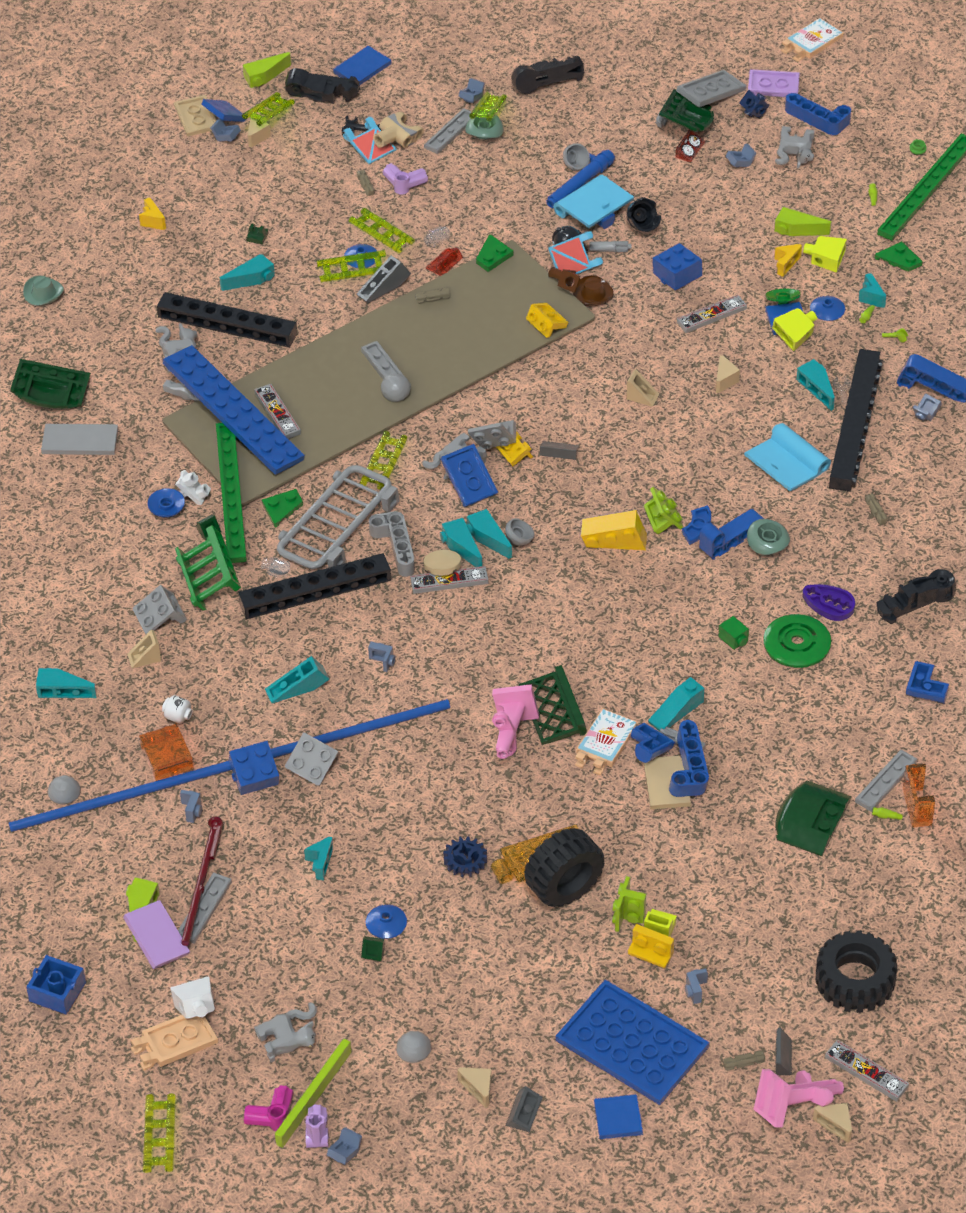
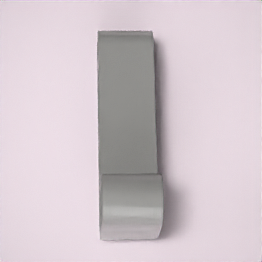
(394, 526)

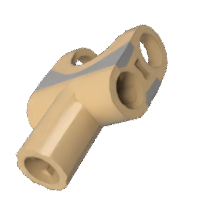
(395, 130)

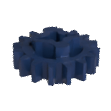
(465, 856)

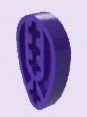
(827, 609)

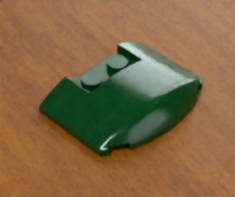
(687, 114)
(49, 385)
(810, 816)

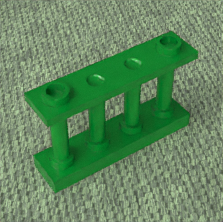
(224, 566)

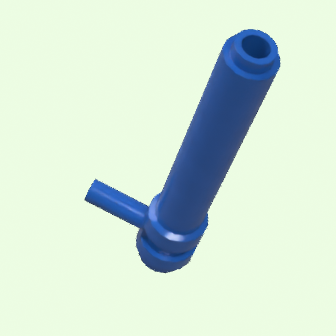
(597, 165)

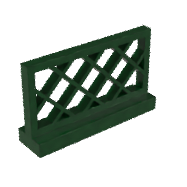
(569, 705)

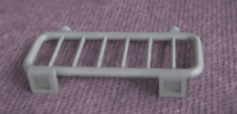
(335, 554)

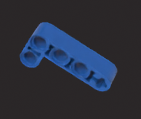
(817, 116)
(933, 376)
(719, 541)
(691, 755)

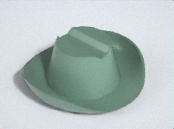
(485, 129)
(42, 290)
(767, 536)

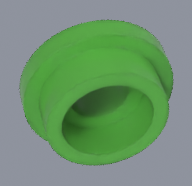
(918, 147)

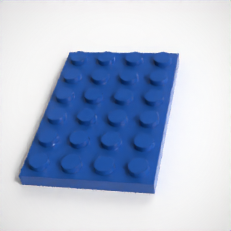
(632, 1042)

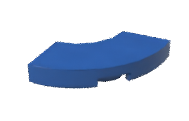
(699, 518)

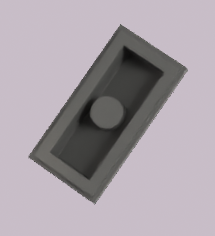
(559, 450)
(783, 1053)
(524, 1109)

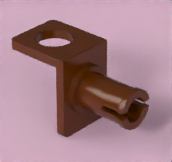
(565, 278)

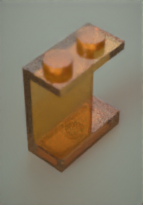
(166, 752)
(919, 808)

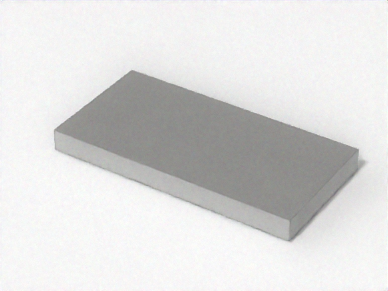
(711, 88)
(80, 439)

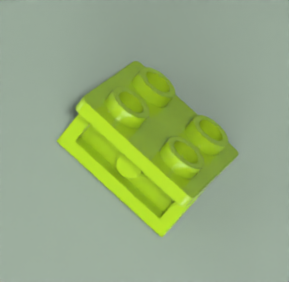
(662, 512)
(629, 906)

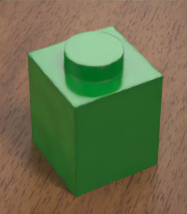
(733, 633)

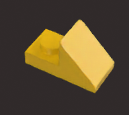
(152, 216)
(787, 257)

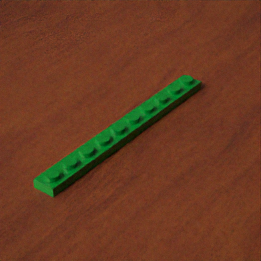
(924, 189)
(231, 494)

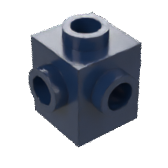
(754, 104)

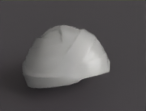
(576, 155)
(395, 387)
(519, 532)
(63, 790)
(413, 1047)

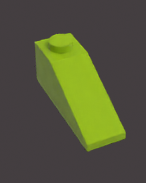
(264, 70)
(796, 223)
(141, 893)

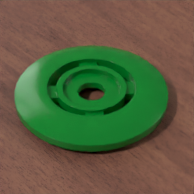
(806, 654)

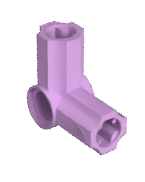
(402, 180)
(316, 1127)

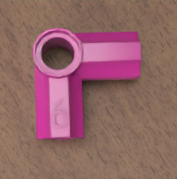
(275, 1113)

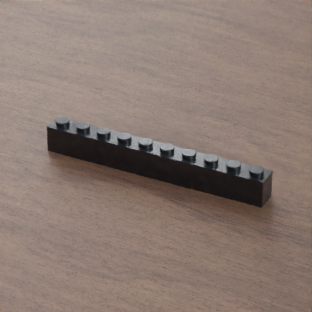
(855, 420)

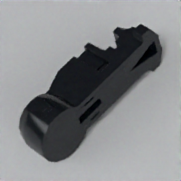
(529, 78)
(320, 87)
(919, 592)

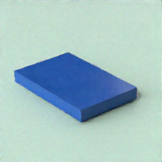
(363, 65)
(469, 475)

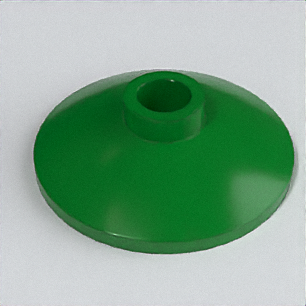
(783, 295)

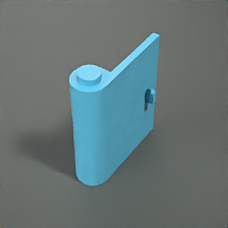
(593, 201)
(788, 458)

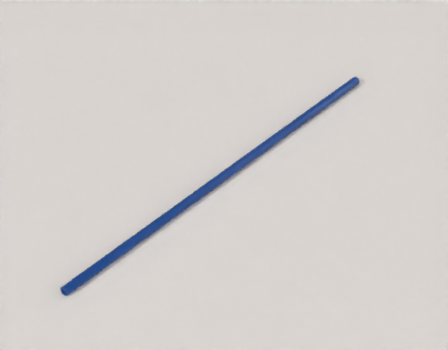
(220, 767)

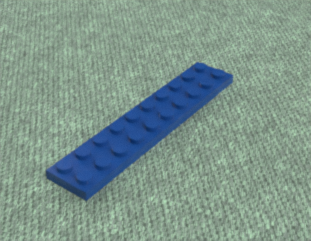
(233, 409)

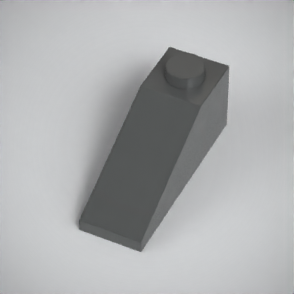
(384, 280)

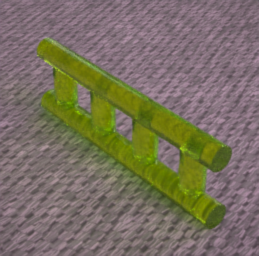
(488, 106)
(268, 115)
(367, 214)
(343, 260)
(379, 452)
(149, 1141)

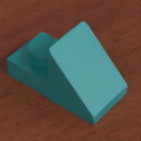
(872, 292)
(320, 856)

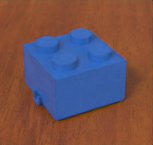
(677, 266)
(253, 768)
(56, 984)

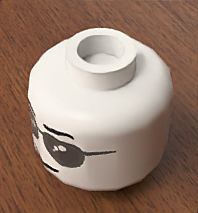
(177, 709)

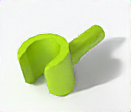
(901, 334)

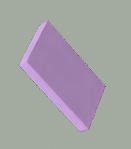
(773, 82)
(156, 934)

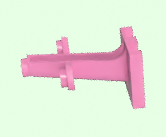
(512, 706)
(775, 1094)

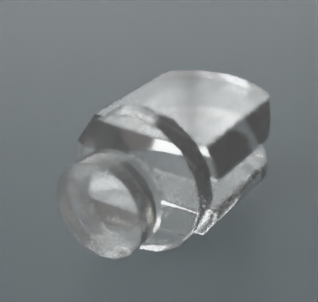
(276, 567)

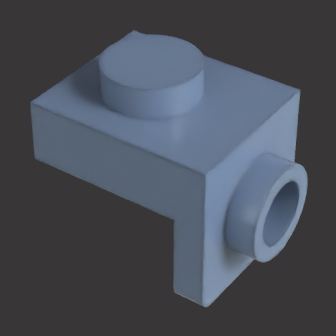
(473, 91)
(224, 132)
(742, 158)
(927, 408)
(382, 653)
(193, 803)
(693, 982)
(346, 1147)

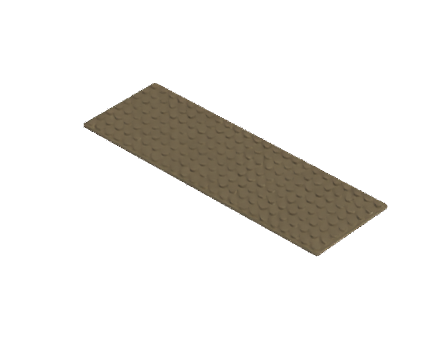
(433, 343)

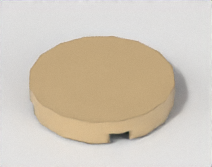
(442, 562)

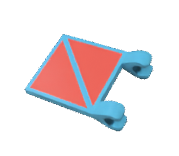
(365, 144)
(572, 254)

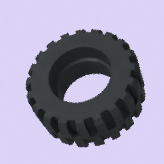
(564, 867)
(852, 992)

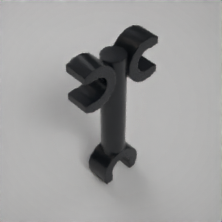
(353, 125)

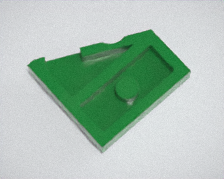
(493, 253)
(900, 256)
(282, 505)

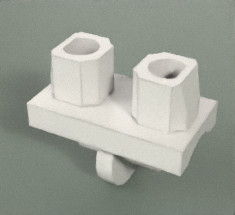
(190, 487)

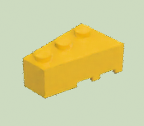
(615, 531)

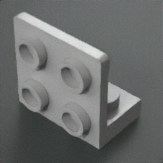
(495, 434)
(158, 608)
(311, 759)

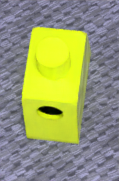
(826, 252)
(794, 327)

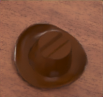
(593, 291)

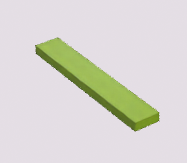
(312, 1093)

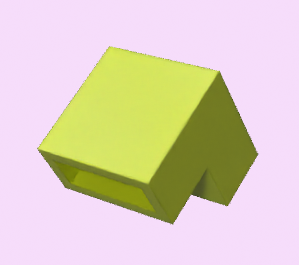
(660, 922)

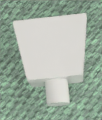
(194, 998)

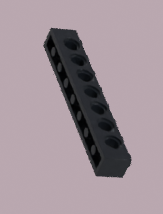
(227, 319)
(314, 586)

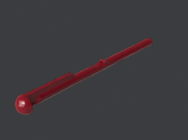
(216, 825)

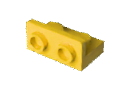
(545, 318)
(515, 451)
(651, 946)

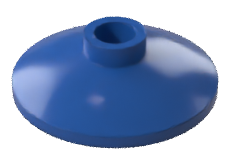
(358, 249)
(827, 308)
(166, 502)
(388, 927)

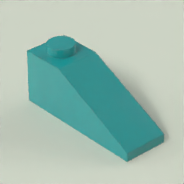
(248, 274)
(815, 380)
(488, 533)
(460, 540)
(298, 681)
(61, 684)
(678, 704)

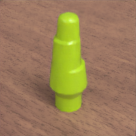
(873, 193)
(866, 315)
(886, 813)

